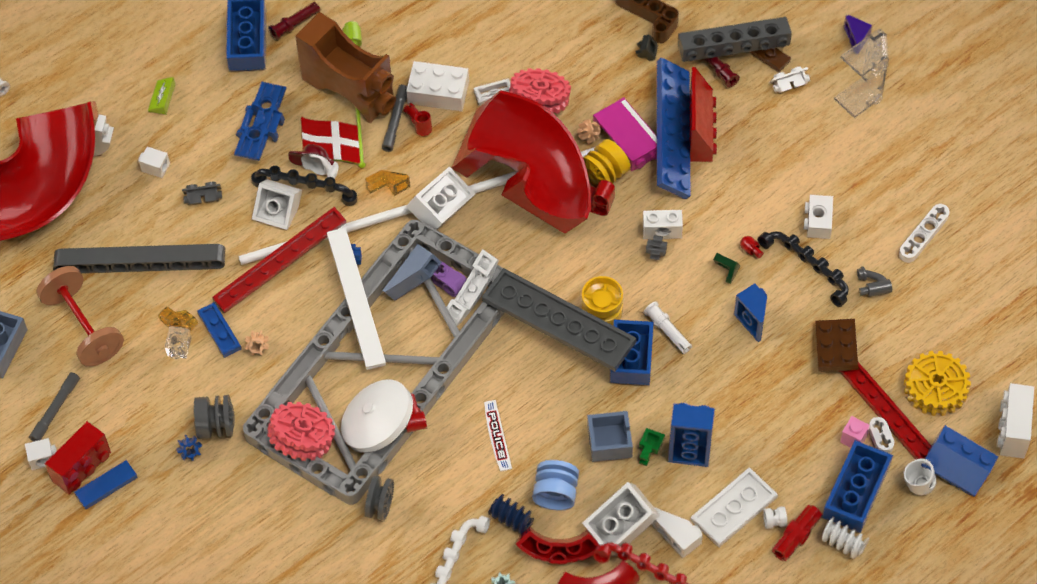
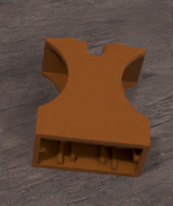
(336, 63)

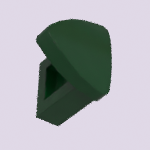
(729, 264)

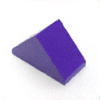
(856, 29)

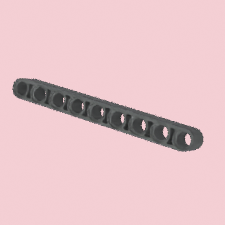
(142, 258)

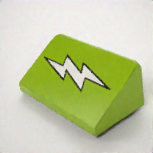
(162, 96)

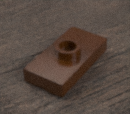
(773, 57)

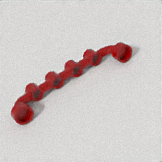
(603, 552)

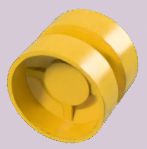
(603, 298)

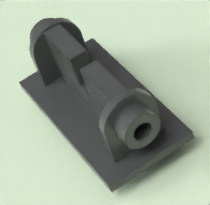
(194, 193)

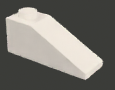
(678, 532)

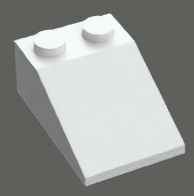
(440, 199)

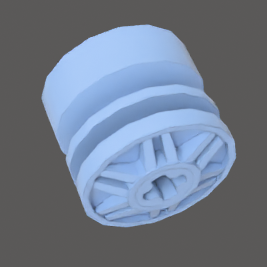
(555, 485)

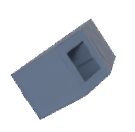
(413, 272)

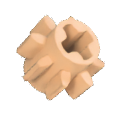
(588, 131)
(255, 347)

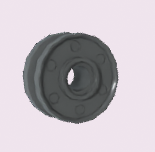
(379, 498)

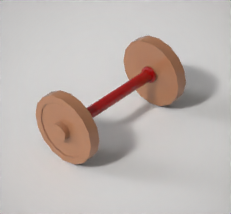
(99, 344)

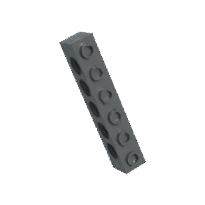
(734, 39)

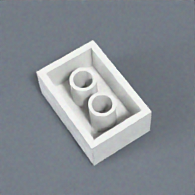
(437, 86)
(1016, 420)
(622, 517)

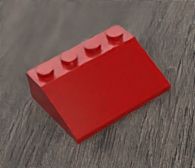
(702, 119)

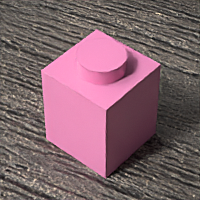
(853, 431)

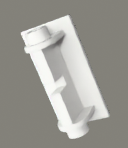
(782, 80)

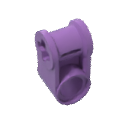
(448, 279)

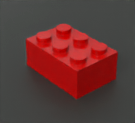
(78, 458)

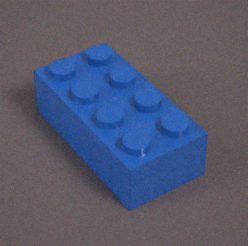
(246, 35)
(691, 434)
(857, 486)

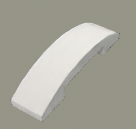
(473, 287)

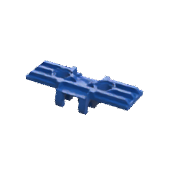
(254, 138)

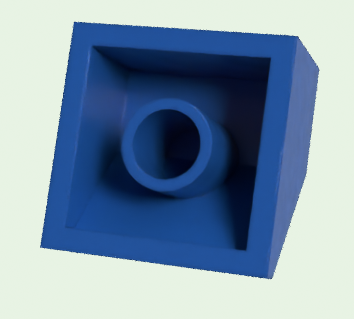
(750, 309)

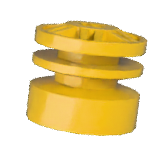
(606, 162)

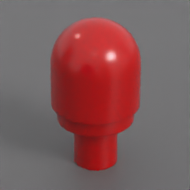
(751, 246)

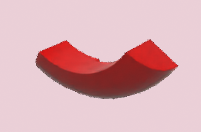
(557, 550)
(622, 574)

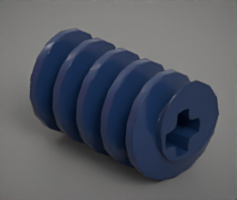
(510, 514)

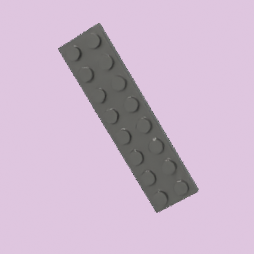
(559, 319)

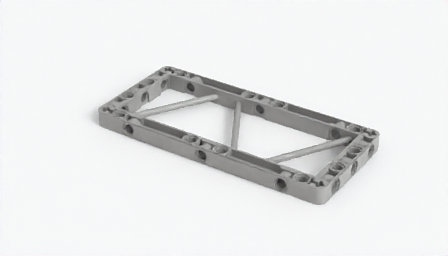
(315, 355)

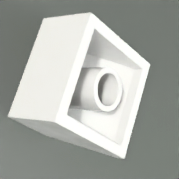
(276, 204)

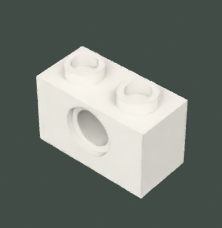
(662, 223)
(819, 226)

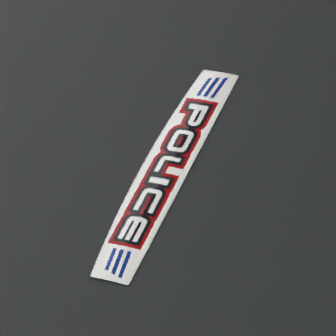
(496, 435)

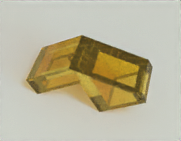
(395, 181)

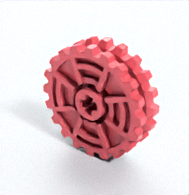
(543, 88)
(301, 431)

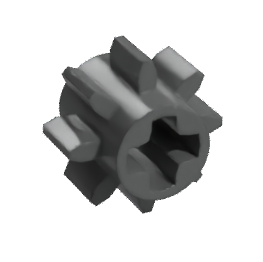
(656, 247)

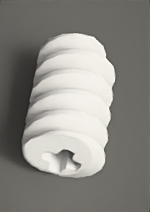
(844, 539)

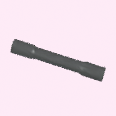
(390, 135)
(66, 388)

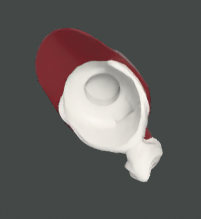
(315, 159)

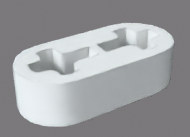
(885, 434)

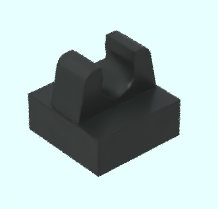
(648, 48)

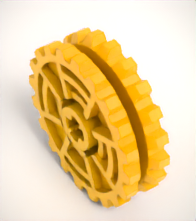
(937, 383)

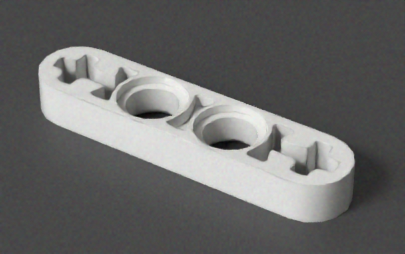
(926, 234)

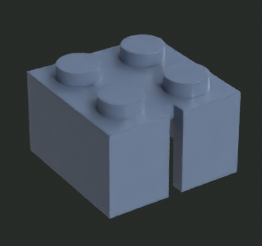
(609, 436)

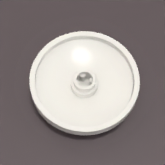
(376, 416)

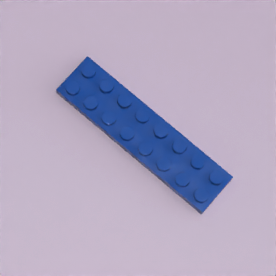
(673, 128)

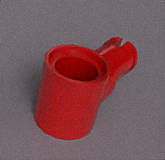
(420, 119)
(417, 419)

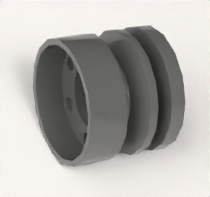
(213, 417)

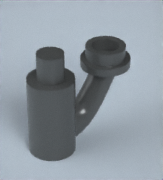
(880, 287)

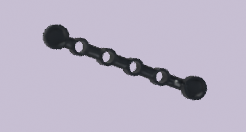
(349, 196)
(806, 254)

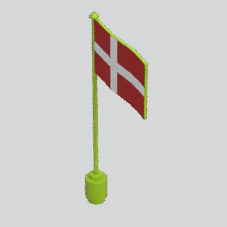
(339, 139)

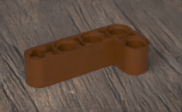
(657, 12)

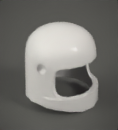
(920, 479)

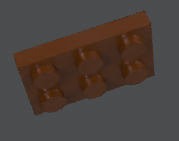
(836, 345)

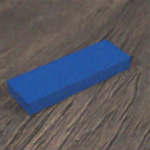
(219, 329)
(105, 484)

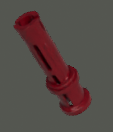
(288, 24)
(723, 71)

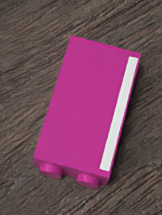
(628, 132)

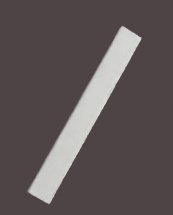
(356, 299)

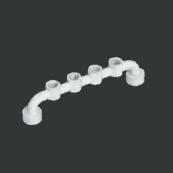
(459, 538)

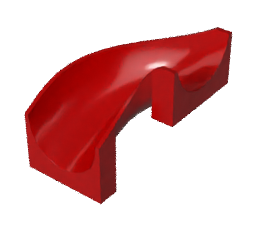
(542, 151)
(46, 167)

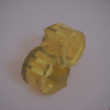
(178, 319)

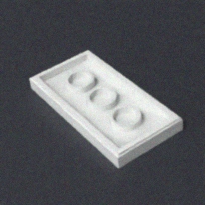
(734, 507)

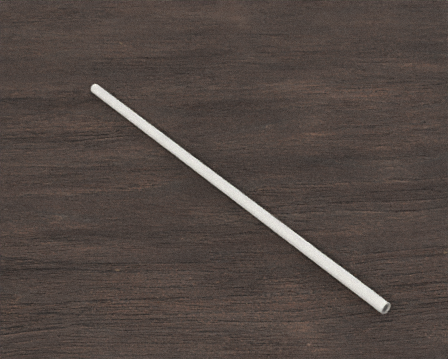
(386, 215)

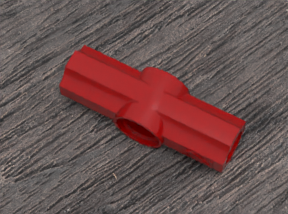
(797, 532)

